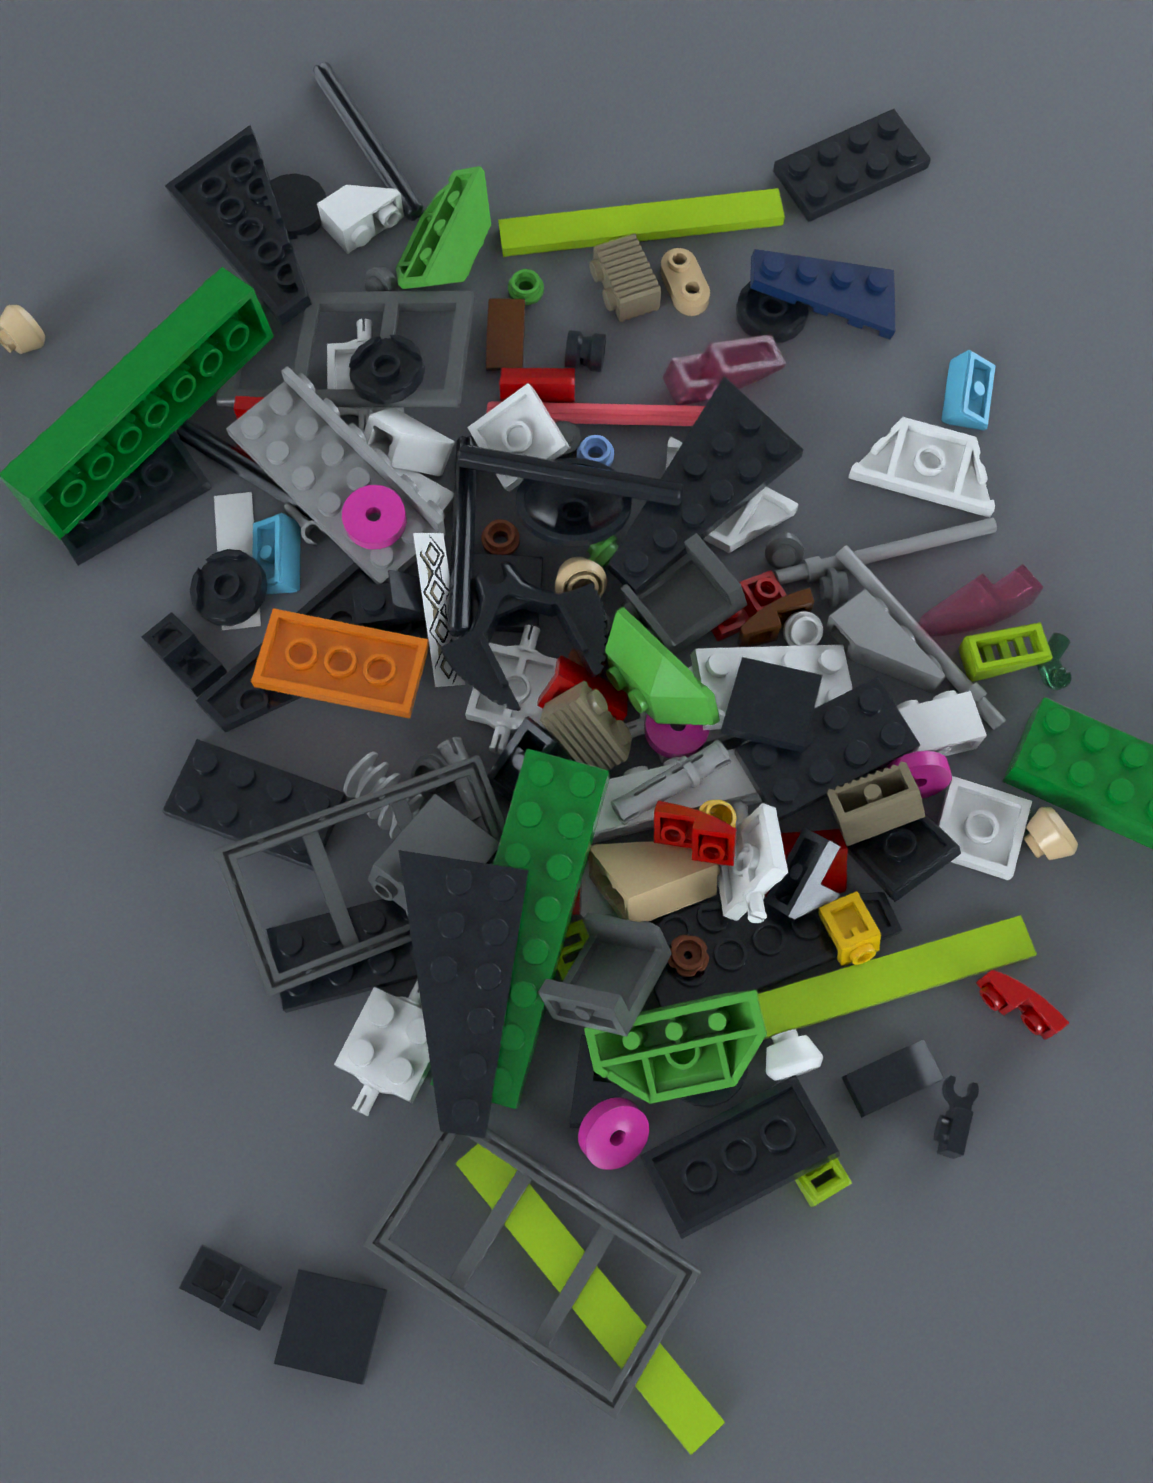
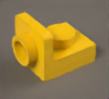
(851, 929)

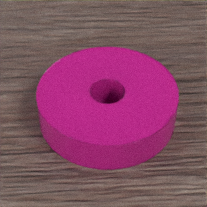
(372, 500)
(674, 743)
(928, 769)
(601, 1122)

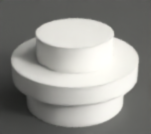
(803, 629)

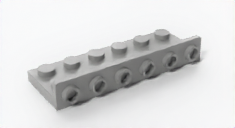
(323, 462)

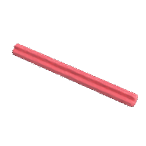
(620, 413)

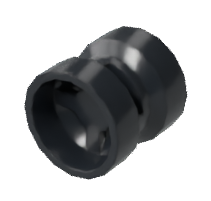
(585, 351)

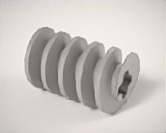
(366, 779)

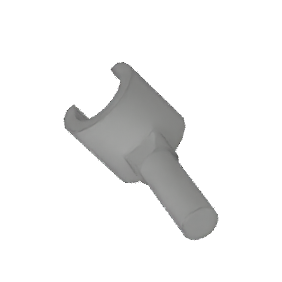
(305, 524)

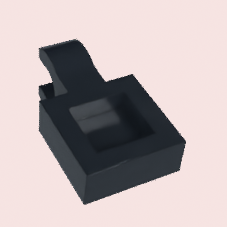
(954, 1127)

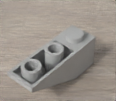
(881, 643)

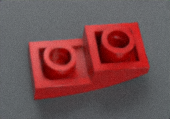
(759, 593)
(689, 828)
(1006, 994)

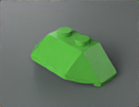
(448, 233)
(655, 676)
(682, 1047)

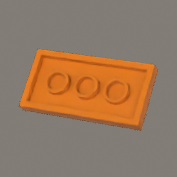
(340, 663)

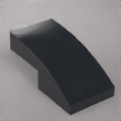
(184, 654)
(892, 1078)
(230, 1287)

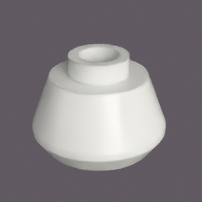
(791, 1056)

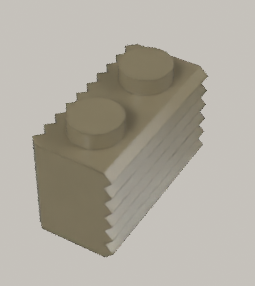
(626, 278)
(587, 727)
(876, 803)

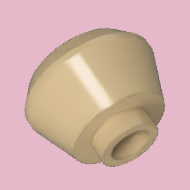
(20, 330)
(580, 572)
(1050, 835)

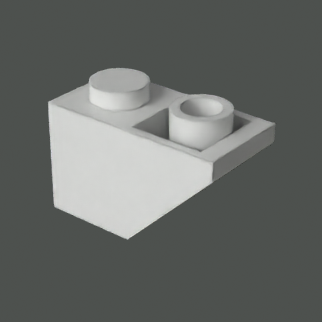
(359, 214)
(408, 442)

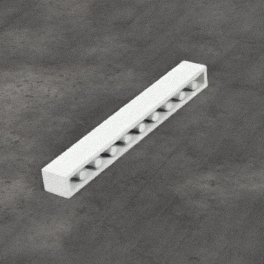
(942, 725)

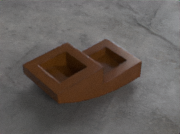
(505, 334)
(766, 623)

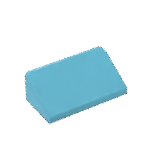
(968, 391)
(278, 552)

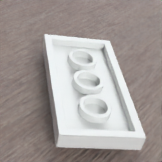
(719, 668)

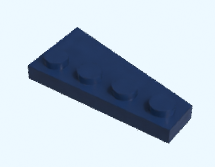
(845, 289)

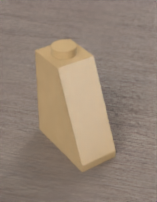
(650, 878)

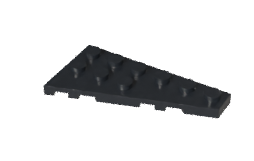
(239, 214)
(722, 466)
(235, 699)
(753, 954)
(464, 955)

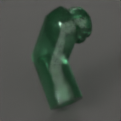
(1053, 672)

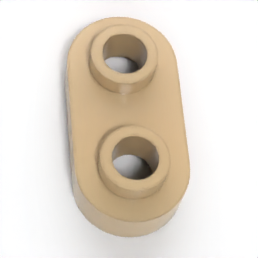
(683, 278)

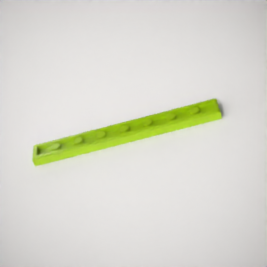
(646, 220)
(895, 976)
(599, 1303)

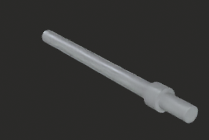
(815, 567)
(923, 640)

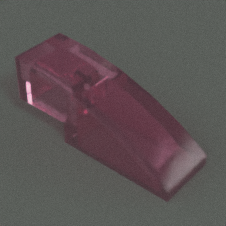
(740, 361)
(982, 603)

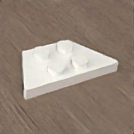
(928, 465)
(751, 520)

